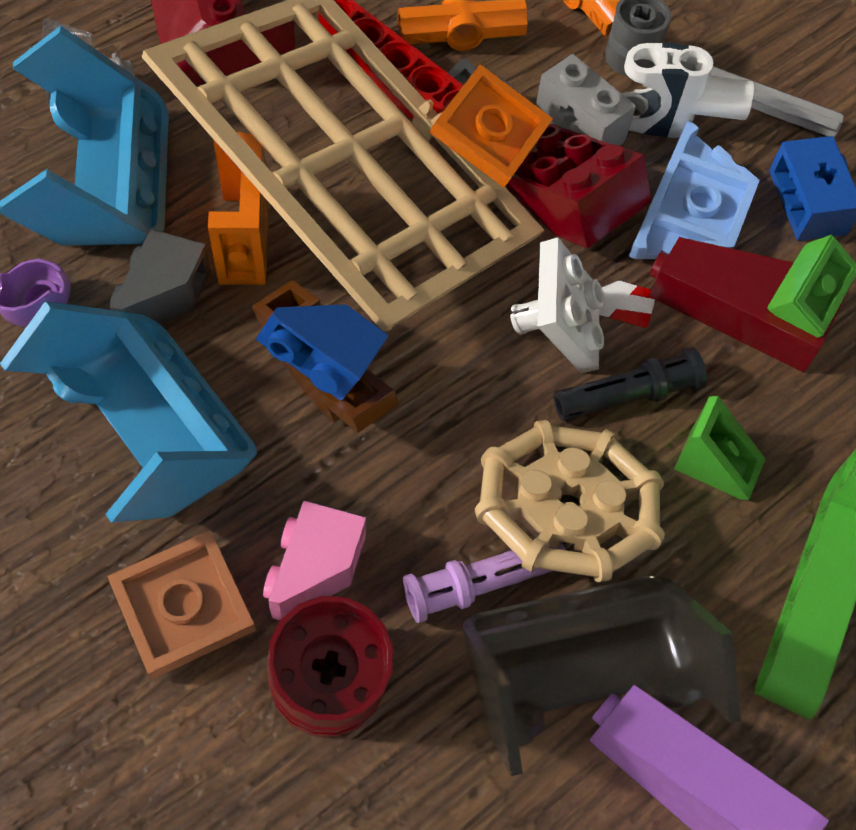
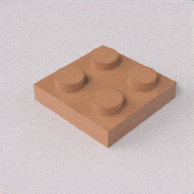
(181, 604)

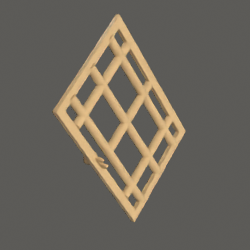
(354, 147)

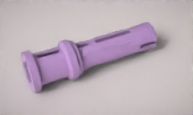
(458, 583)

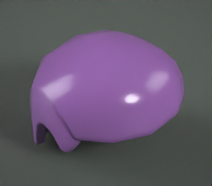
(28, 287)

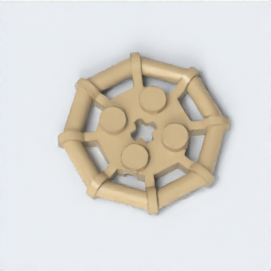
(576, 475)

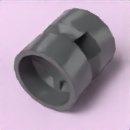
(635, 24)

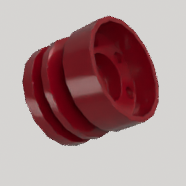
(335, 633)

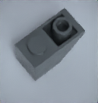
(163, 277)

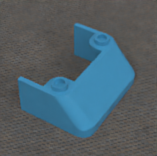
(119, 149)
(147, 395)

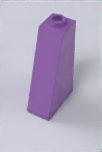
(692, 771)

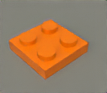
(491, 125)

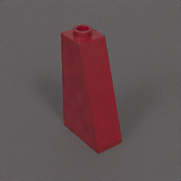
(732, 295)

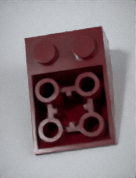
(580, 185)

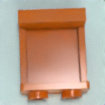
(240, 237)

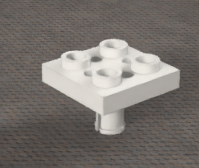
(565, 307)

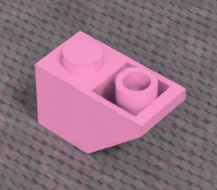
(318, 558)

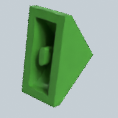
(721, 452)

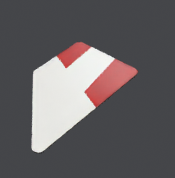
(627, 303)

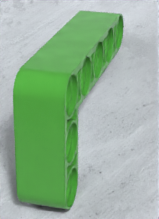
(817, 604)

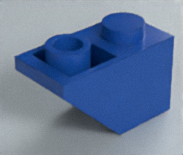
(323, 343)

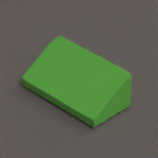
(815, 286)

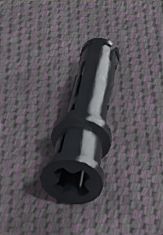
(651, 380)

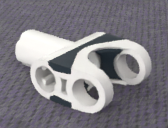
(681, 89)

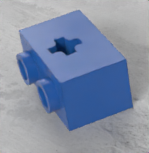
(815, 187)

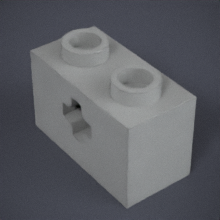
(584, 102)

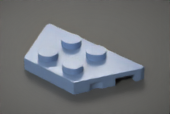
(698, 199)

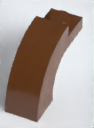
(368, 397)

